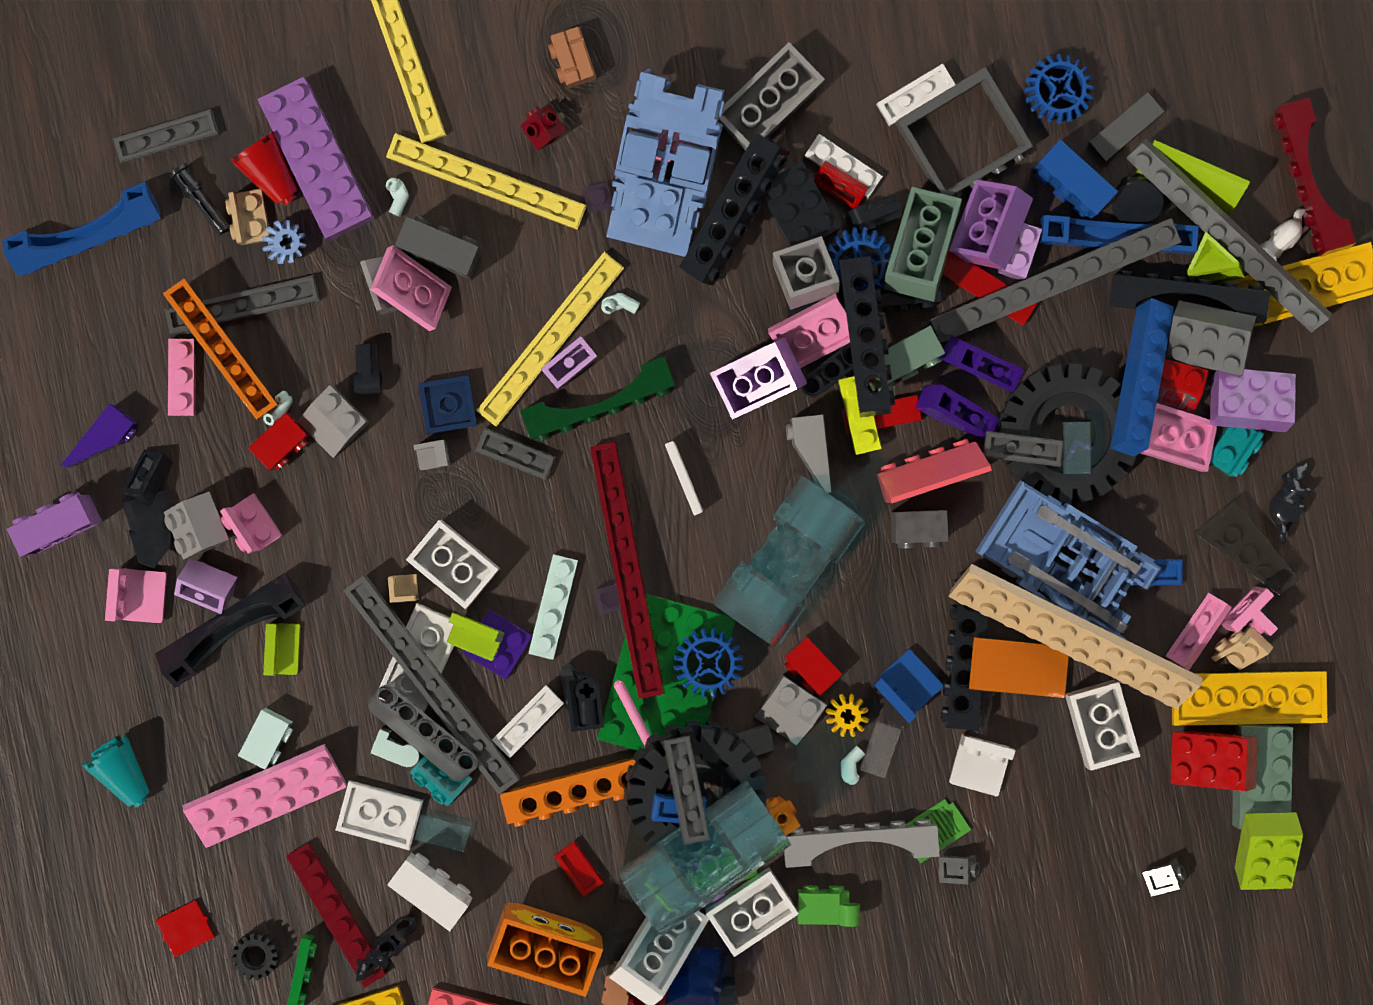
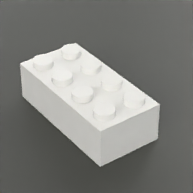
(655, 959)

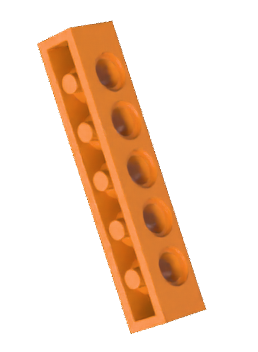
(220, 349)
(513, 798)

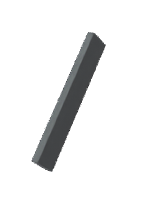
(253, 302)

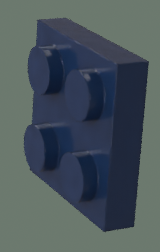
(447, 404)

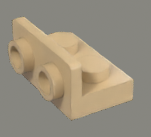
(248, 216)
(1243, 648)

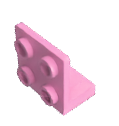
(250, 524)
(135, 595)

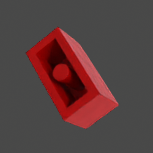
(280, 442)
(812, 666)

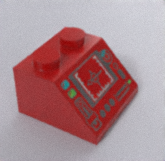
(1181, 386)

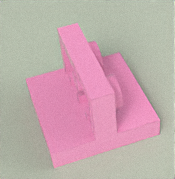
(1248, 613)

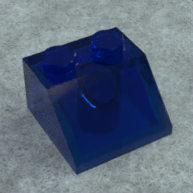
(698, 978)

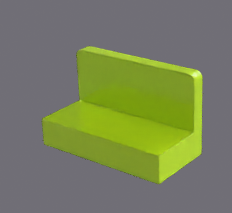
(474, 636)
(282, 649)

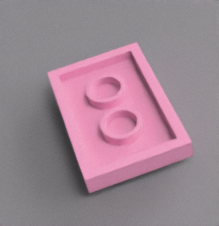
(411, 288)
(814, 330)
(1181, 438)

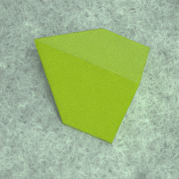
(1214, 263)

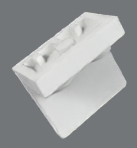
(980, 764)

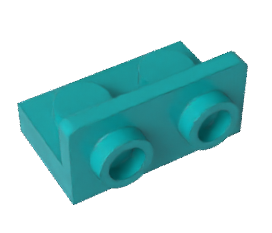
(1234, 449)
(437, 782)

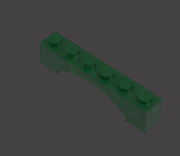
(544, 420)

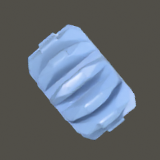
(277, 235)

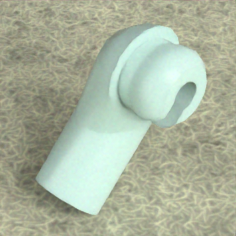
(399, 195)
(617, 302)

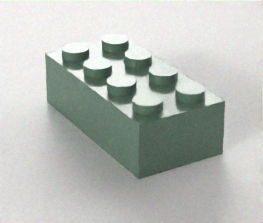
(922, 244)
(1272, 773)

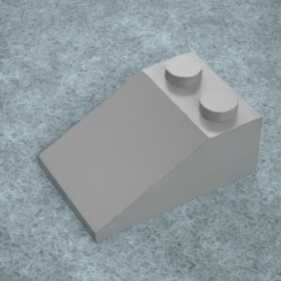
(810, 443)

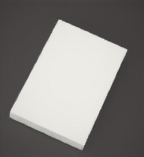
(379, 815)

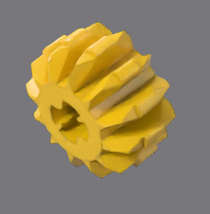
(852, 723)

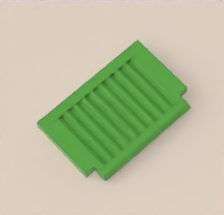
(949, 823)

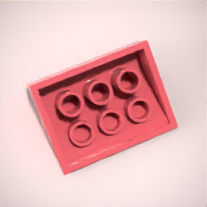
(932, 472)

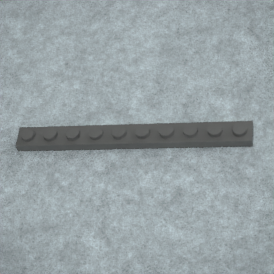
(1228, 235)
(1056, 280)
(431, 683)

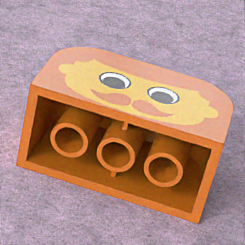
(545, 948)

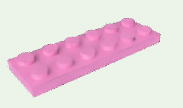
(264, 796)

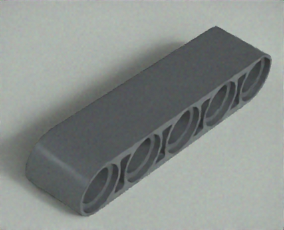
(428, 744)

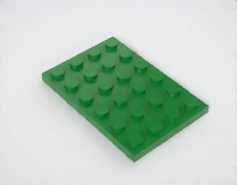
(670, 624)

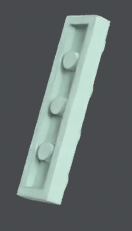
(553, 607)

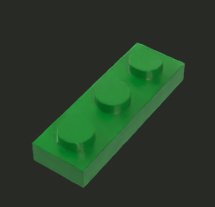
(302, 973)

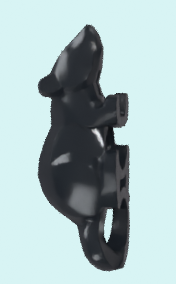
(1285, 504)
(385, 946)

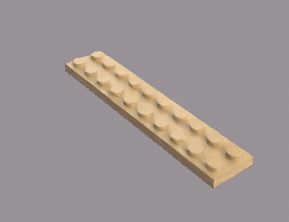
(1075, 637)

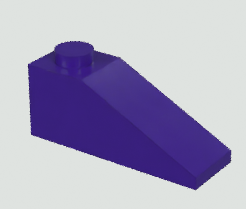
(982, 364)
(956, 411)
(106, 433)

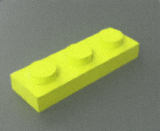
(862, 429)

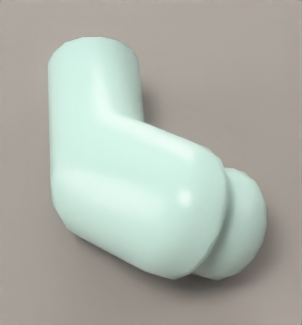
(284, 405)
(848, 765)

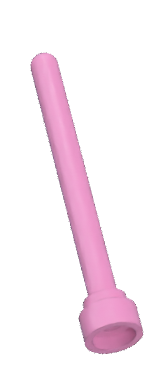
(633, 714)

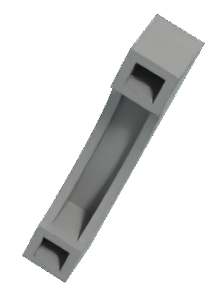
(917, 838)

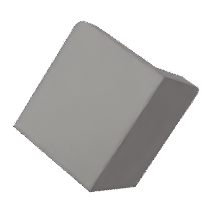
(432, 455)

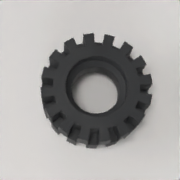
(240, 955)

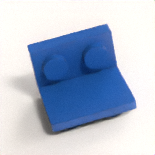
(907, 684)

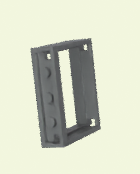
(980, 77)

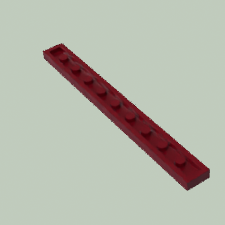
(627, 570)

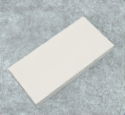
(431, 633)

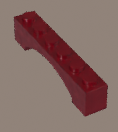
(1328, 229)

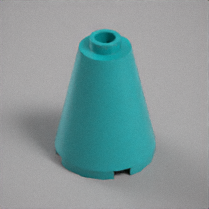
(119, 771)

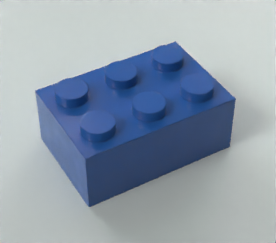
(1073, 181)

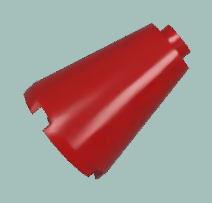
(268, 169)

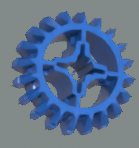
(1069, 95)
(856, 240)
(724, 678)

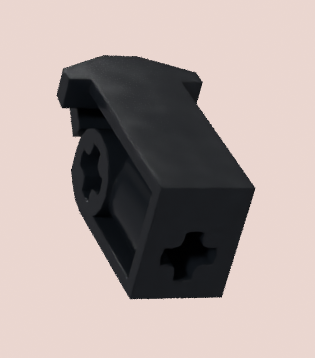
(580, 711)

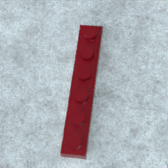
(332, 908)

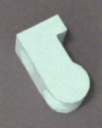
(394, 750)

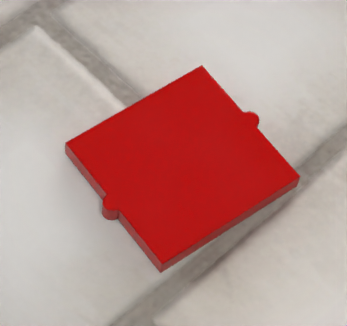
(185, 928)

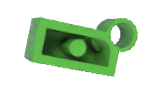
(826, 907)

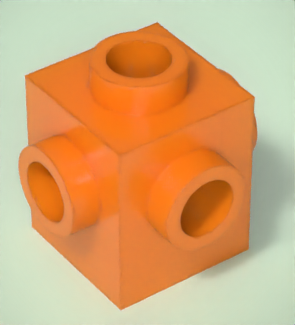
(783, 813)

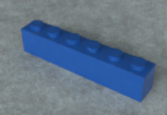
(1142, 377)

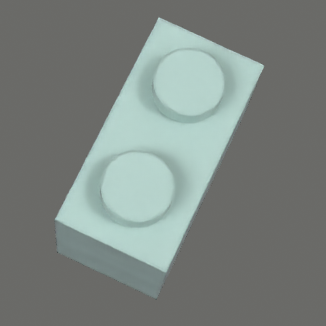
(266, 738)

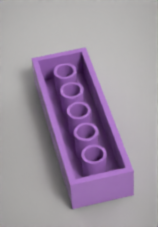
(316, 159)

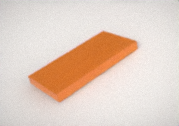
(1018, 668)

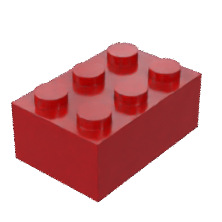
(1214, 760)

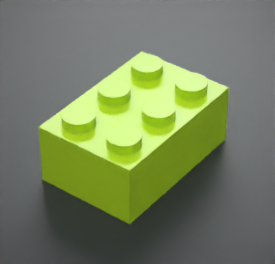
(1268, 851)

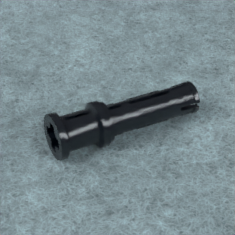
(193, 190)

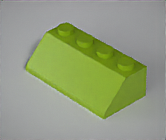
(1219, 185)

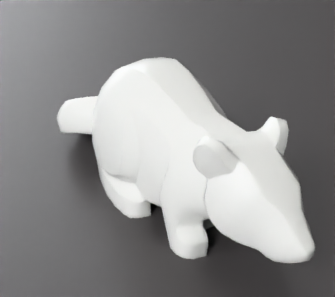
(1285, 235)

